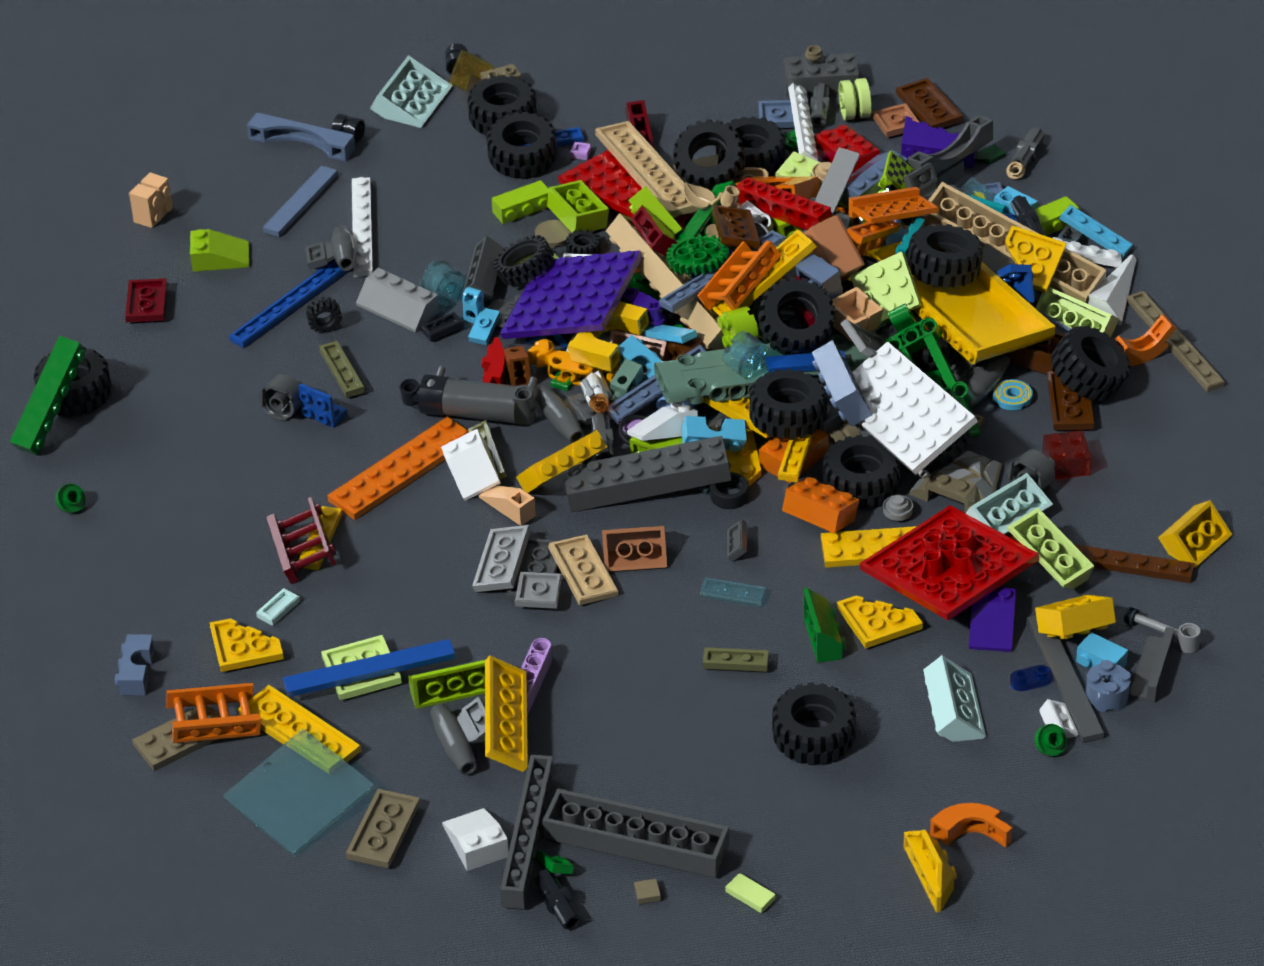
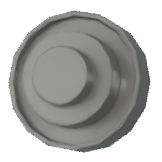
(897, 507)

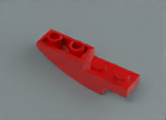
(494, 363)

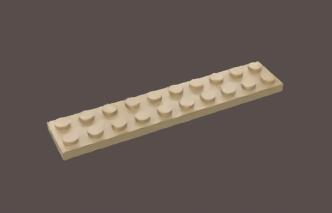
(646, 166)

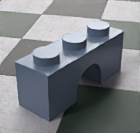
(133, 674)

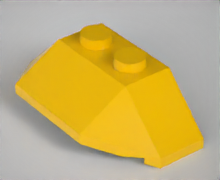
(931, 866)

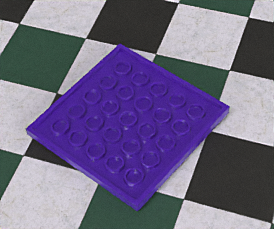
(572, 295)

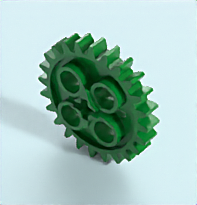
(697, 254)

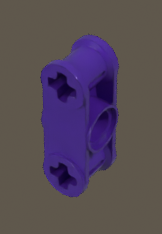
(638, 298)

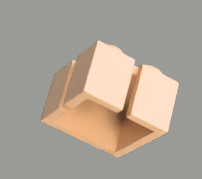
(151, 200)
(852, 307)

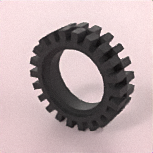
(528, 246)

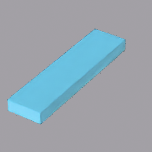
(1095, 231)
(669, 333)

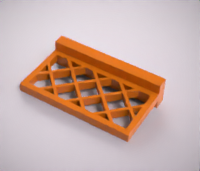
(890, 205)

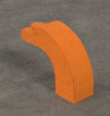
(1150, 344)
(970, 818)

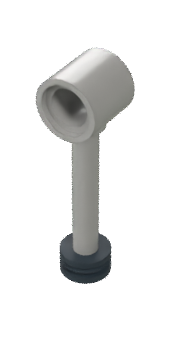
(1187, 635)

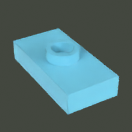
(484, 326)

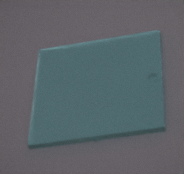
(298, 792)

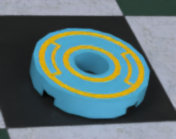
(1002, 393)

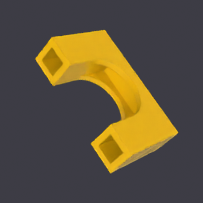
(605, 355)
(560, 461)

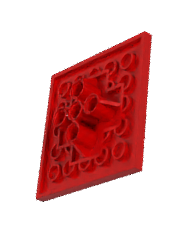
(949, 562)

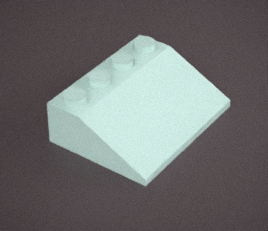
(411, 94)

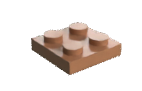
(892, 119)

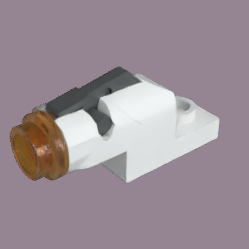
(596, 391)

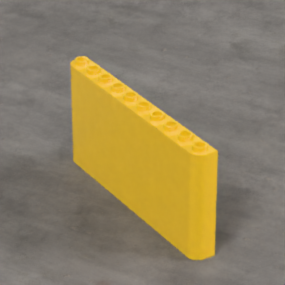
(981, 317)

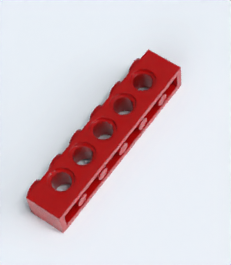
(783, 204)

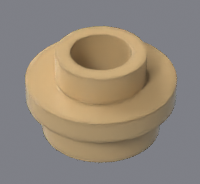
(1015, 166)

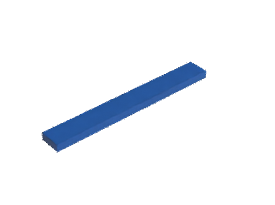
(287, 304)
(368, 668)

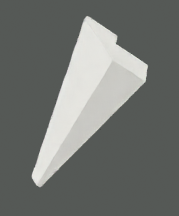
(1113, 291)

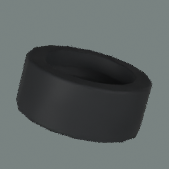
(730, 501)

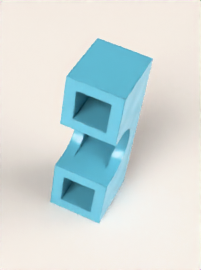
(636, 351)
(732, 431)

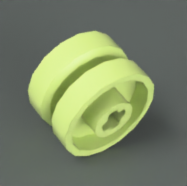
(854, 99)

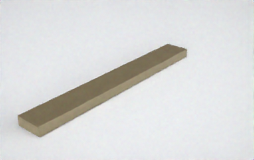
(1178, 344)

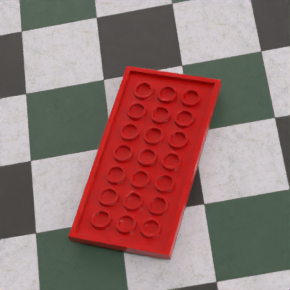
(609, 182)

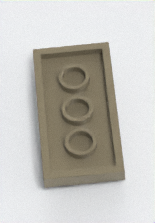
(158, 747)
(382, 828)

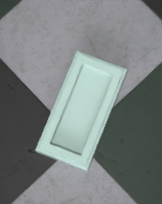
(278, 607)

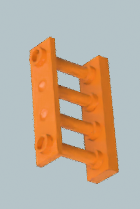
(872, 236)
(739, 275)
(212, 728)

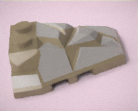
(963, 479)

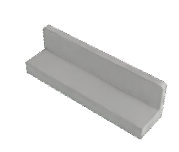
(837, 178)

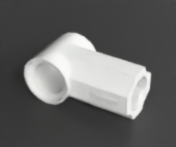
(758, 215)

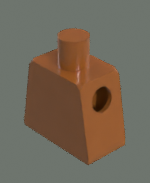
(517, 362)

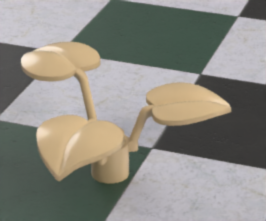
(702, 197)

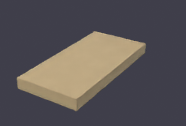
(583, 569)

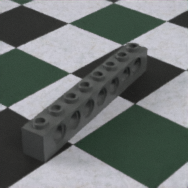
(527, 832)

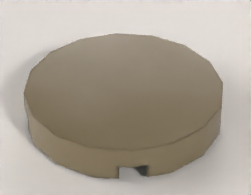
(554, 232)

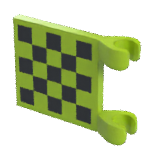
(894, 172)

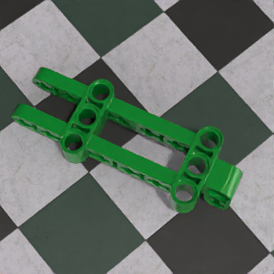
(907, 328)

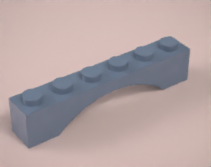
(271, 128)

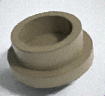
(813, 53)

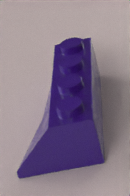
(929, 140)

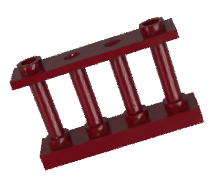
(286, 553)

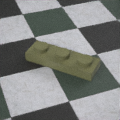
(735, 659)

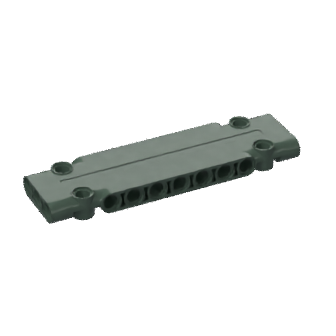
(708, 376)

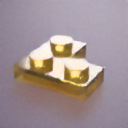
(465, 67)

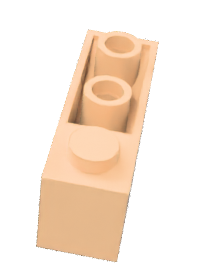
(511, 502)

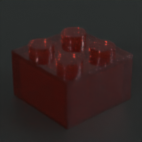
(1069, 453)

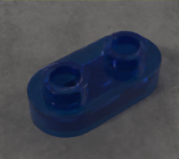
(1031, 678)

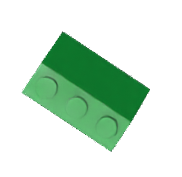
(821, 627)

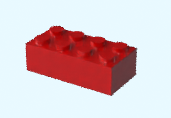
(843, 136)

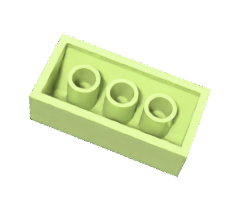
(1075, 312)
(1055, 550)

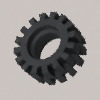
(583, 242)
(322, 306)

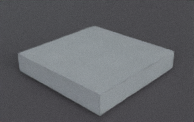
(538, 590)

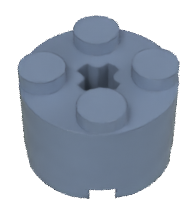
(1107, 686)

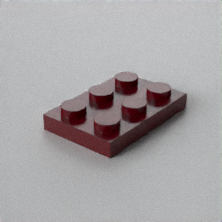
(146, 300)

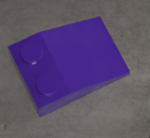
(993, 621)

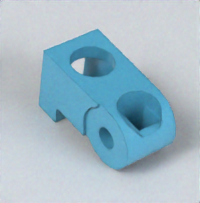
(472, 303)

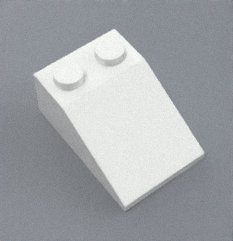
(662, 423)
(471, 464)
(477, 839)

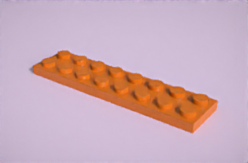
(396, 470)

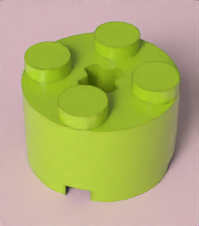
(736, 321)

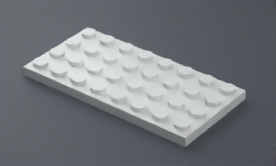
(909, 409)

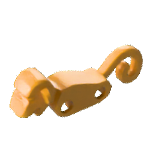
(544, 354)

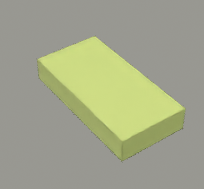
(750, 893)

